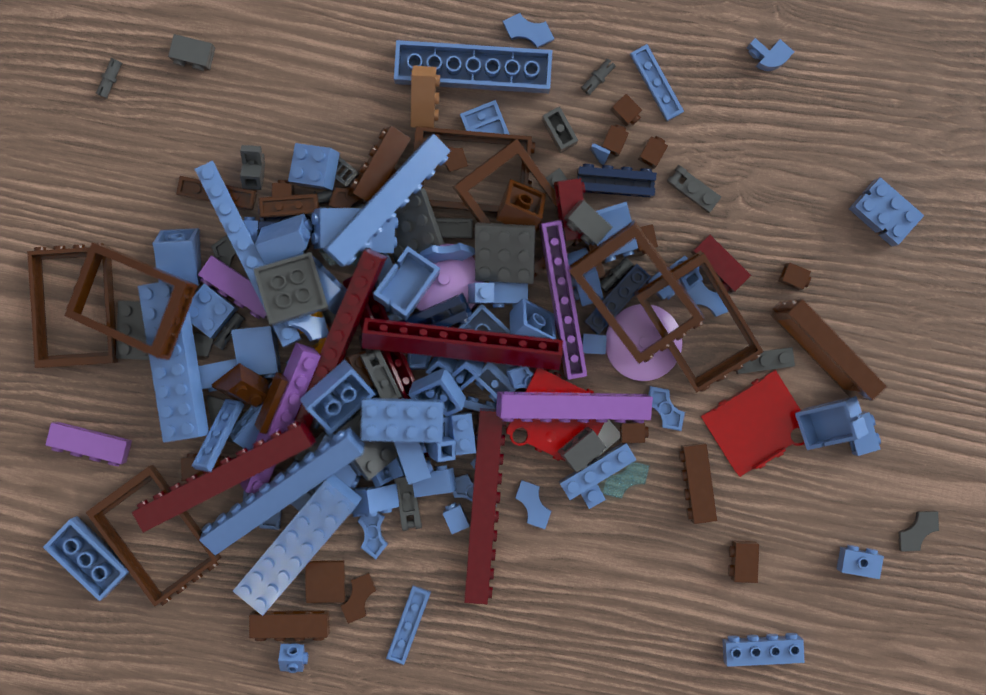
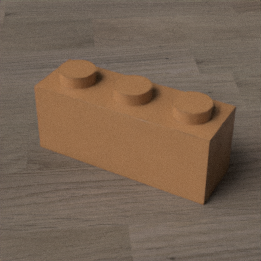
(424, 96)

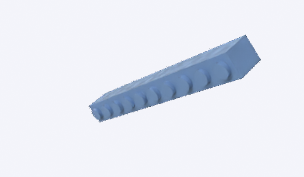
(239, 237)
(282, 491)

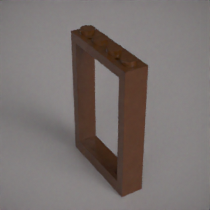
(480, 137)
(490, 166)
(609, 247)
(38, 312)
(173, 316)
(827, 349)
(732, 363)
(98, 517)

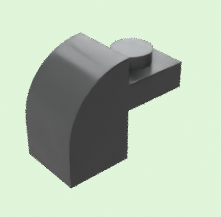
(252, 167)

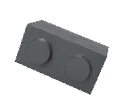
(191, 52)
(559, 129)
(587, 223)
(582, 449)

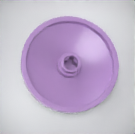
(451, 281)
(643, 334)

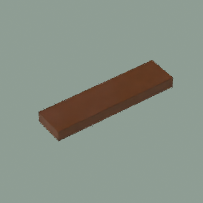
(194, 189)

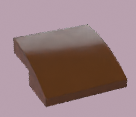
(325, 581)

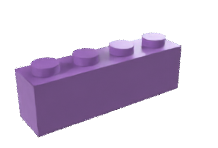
(233, 284)
(89, 443)

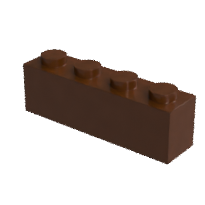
(380, 164)
(698, 483)
(289, 625)

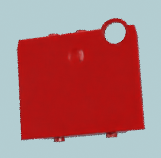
(754, 423)
(555, 434)

